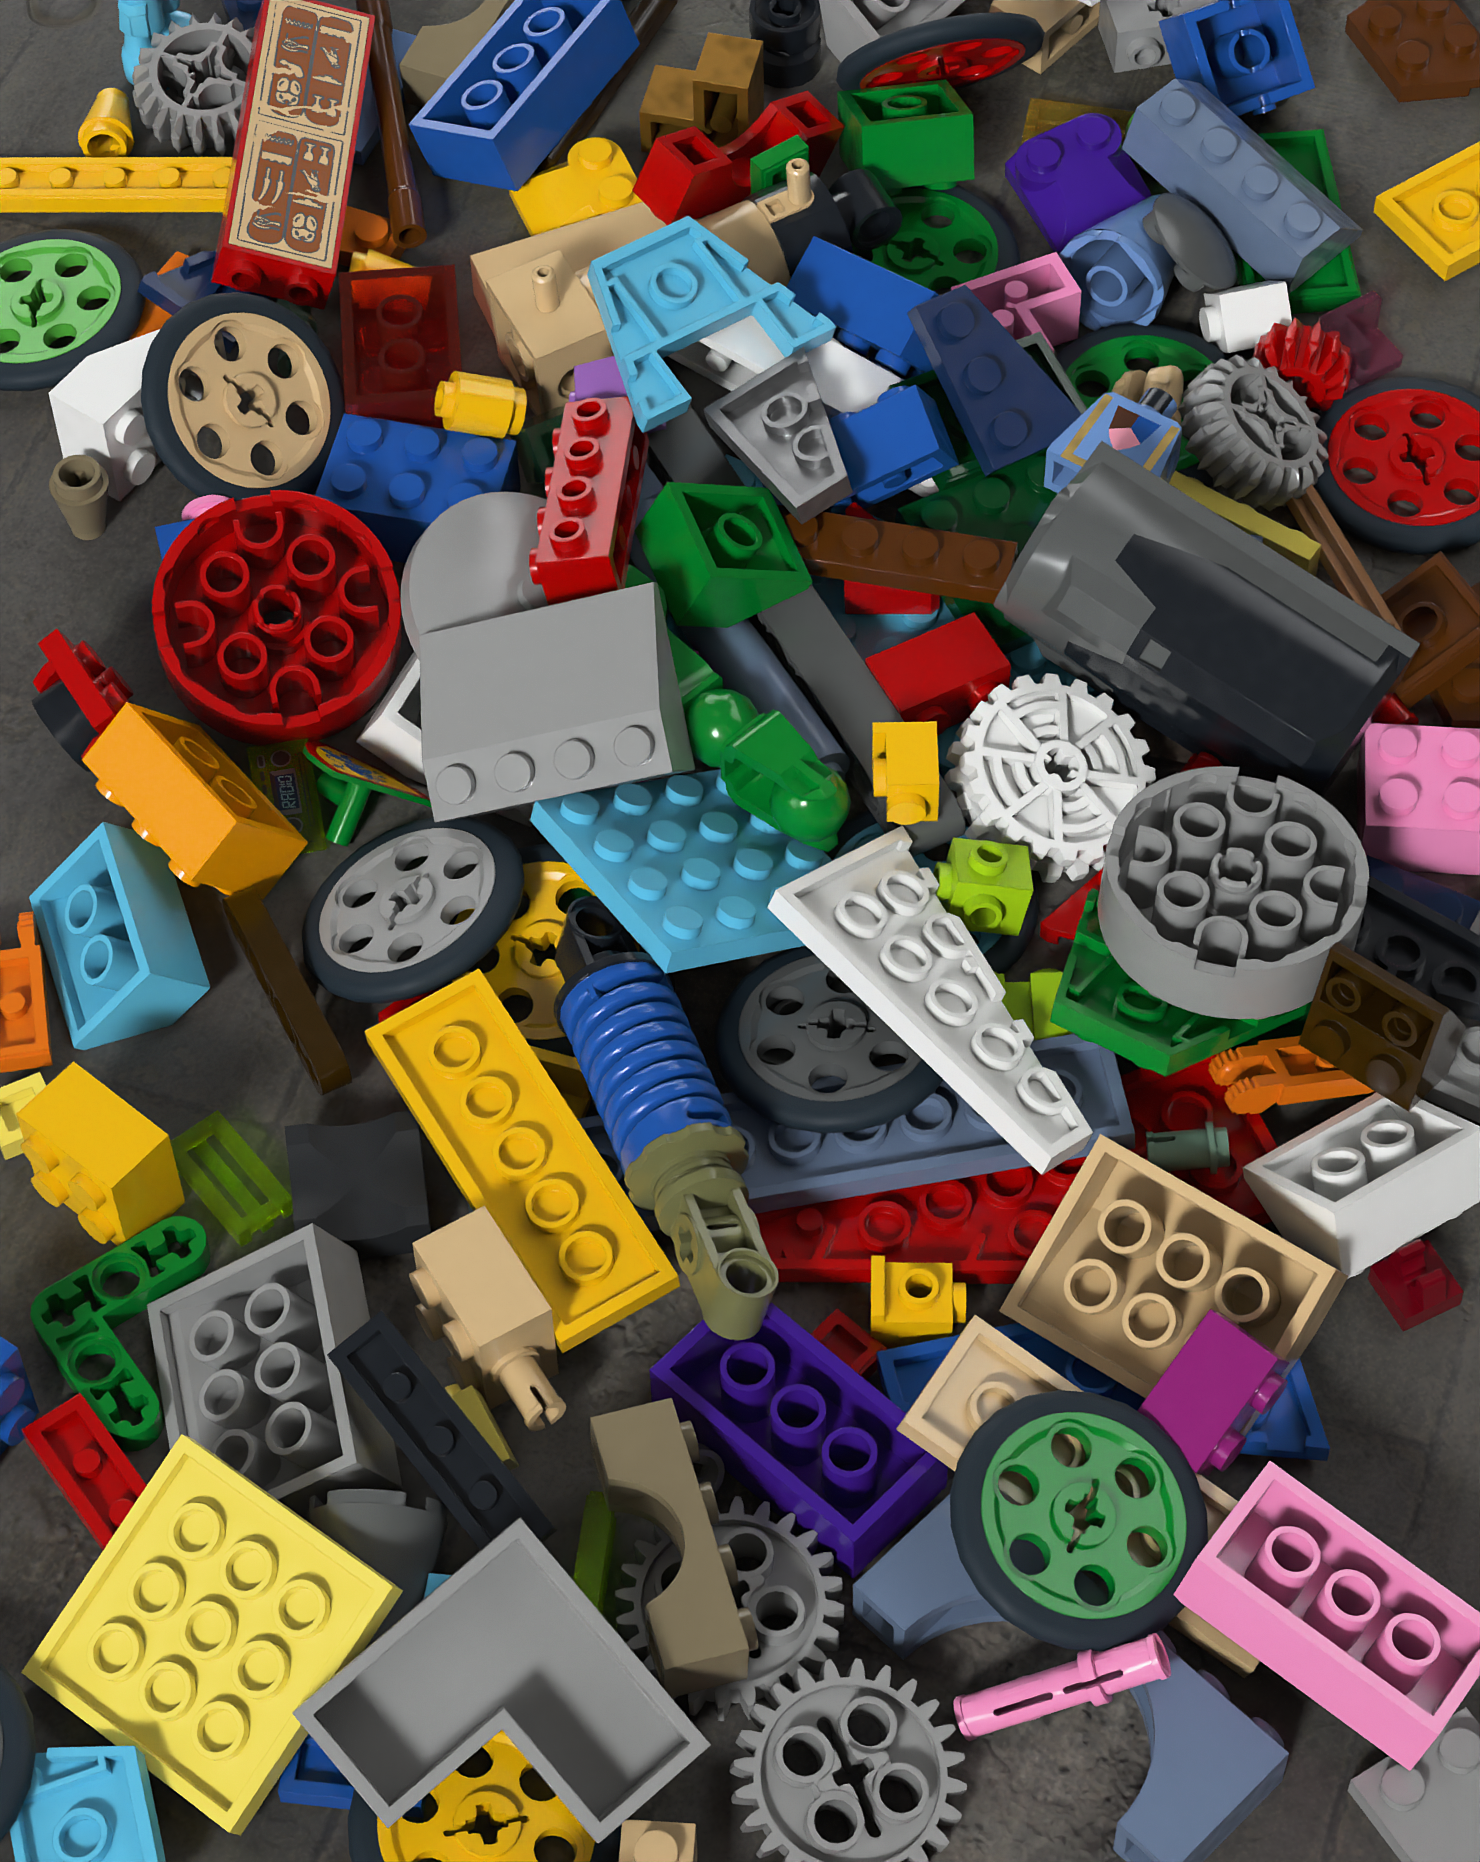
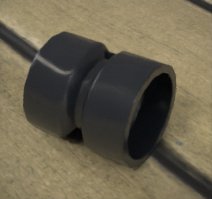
(789, 39)

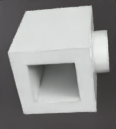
(1242, 314)

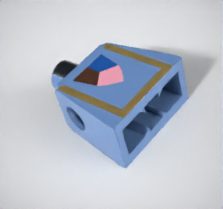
(1134, 429)

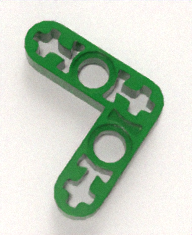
(93, 1333)

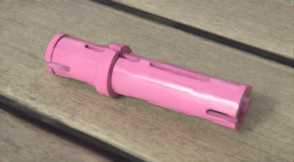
(1089, 1678)

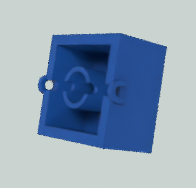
(1239, 52)

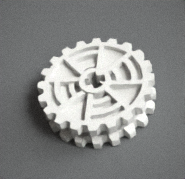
(1047, 772)

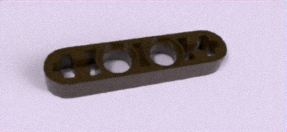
(287, 991)

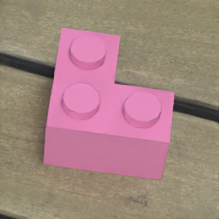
(1032, 299)

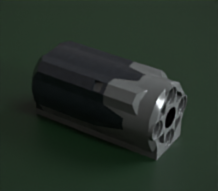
(1201, 626)

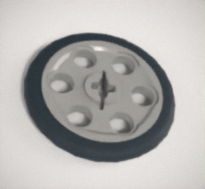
(412, 909)

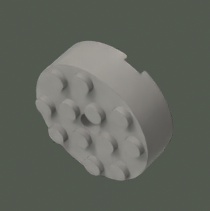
(1230, 891)

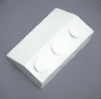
(1369, 1180)

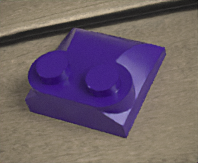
(1075, 177)

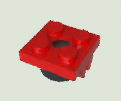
(77, 694)

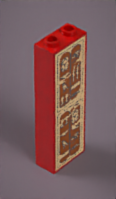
(294, 151)

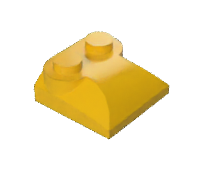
(586, 186)

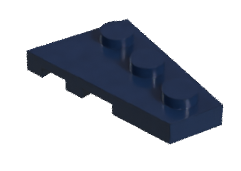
(990, 381)

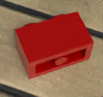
(942, 672)

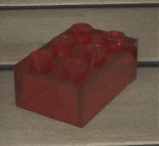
(399, 341)

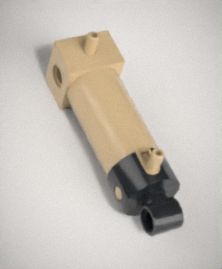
(549, 314)

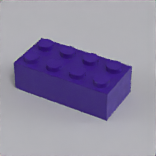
(802, 1434)

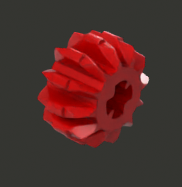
(1310, 358)

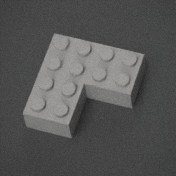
(510, 1652)

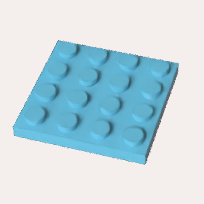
(680, 866)

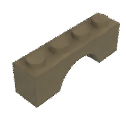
(442, 49)
(648, 1472)

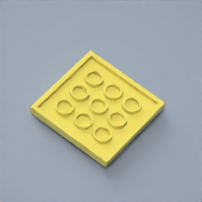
(210, 1632)

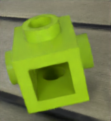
(986, 885)

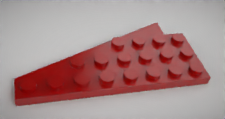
(997, 1218)

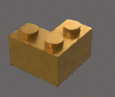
(717, 98)

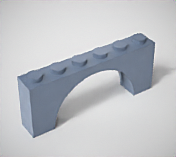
(1204, 1752)

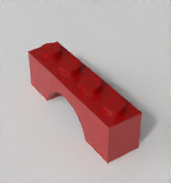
(696, 178)

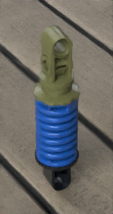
(663, 1115)

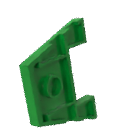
(1115, 1012)

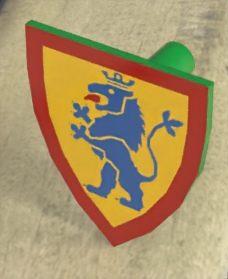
(349, 784)

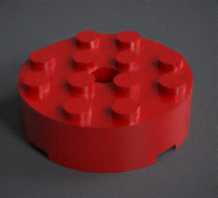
(290, 676)

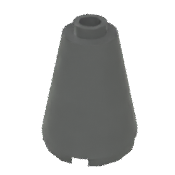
(386, 1536)

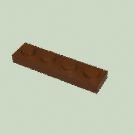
(903, 555)

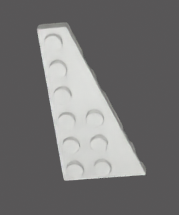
(924, 975)

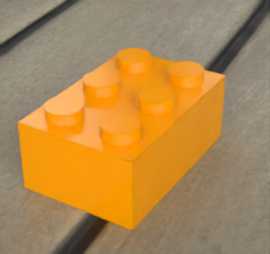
(193, 802)

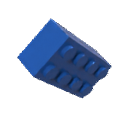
(522, 89)

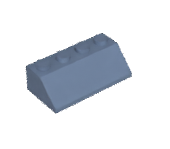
(1239, 181)

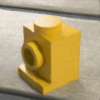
(906, 770)
(914, 1302)

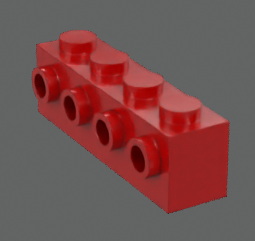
(590, 501)

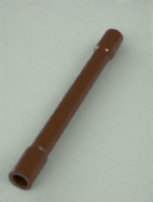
(403, 200)

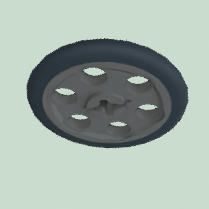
(784, 1090)

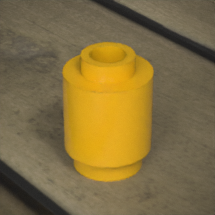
(480, 405)

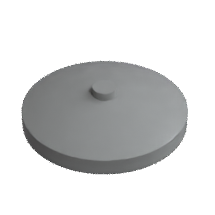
(472, 565)

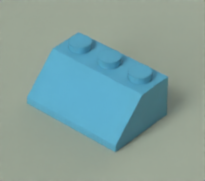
(118, 939)

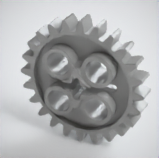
(786, 1584)
(907, 1753)

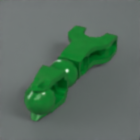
(760, 756)

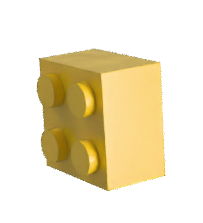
(99, 1157)

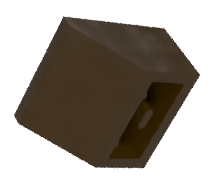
(1380, 1029)

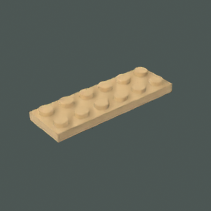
(991, 1372)

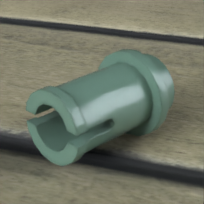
(1189, 1149)

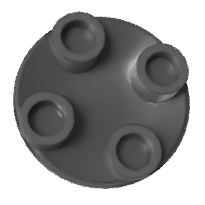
(1192, 242)

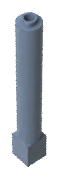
(748, 662)

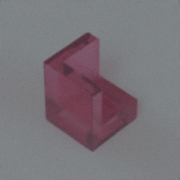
(1358, 328)

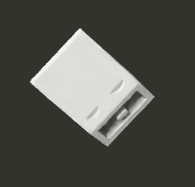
(102, 412)

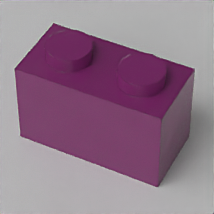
(1214, 1392)

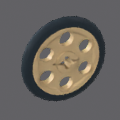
(174, 420)

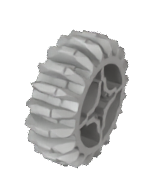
(198, 66)
(1252, 432)

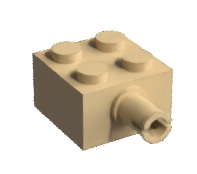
(488, 1316)

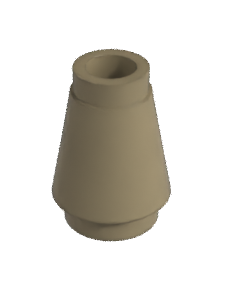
(81, 494)

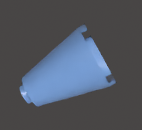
(1119, 269)

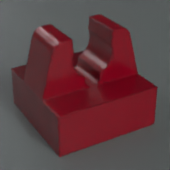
(1415, 1284)

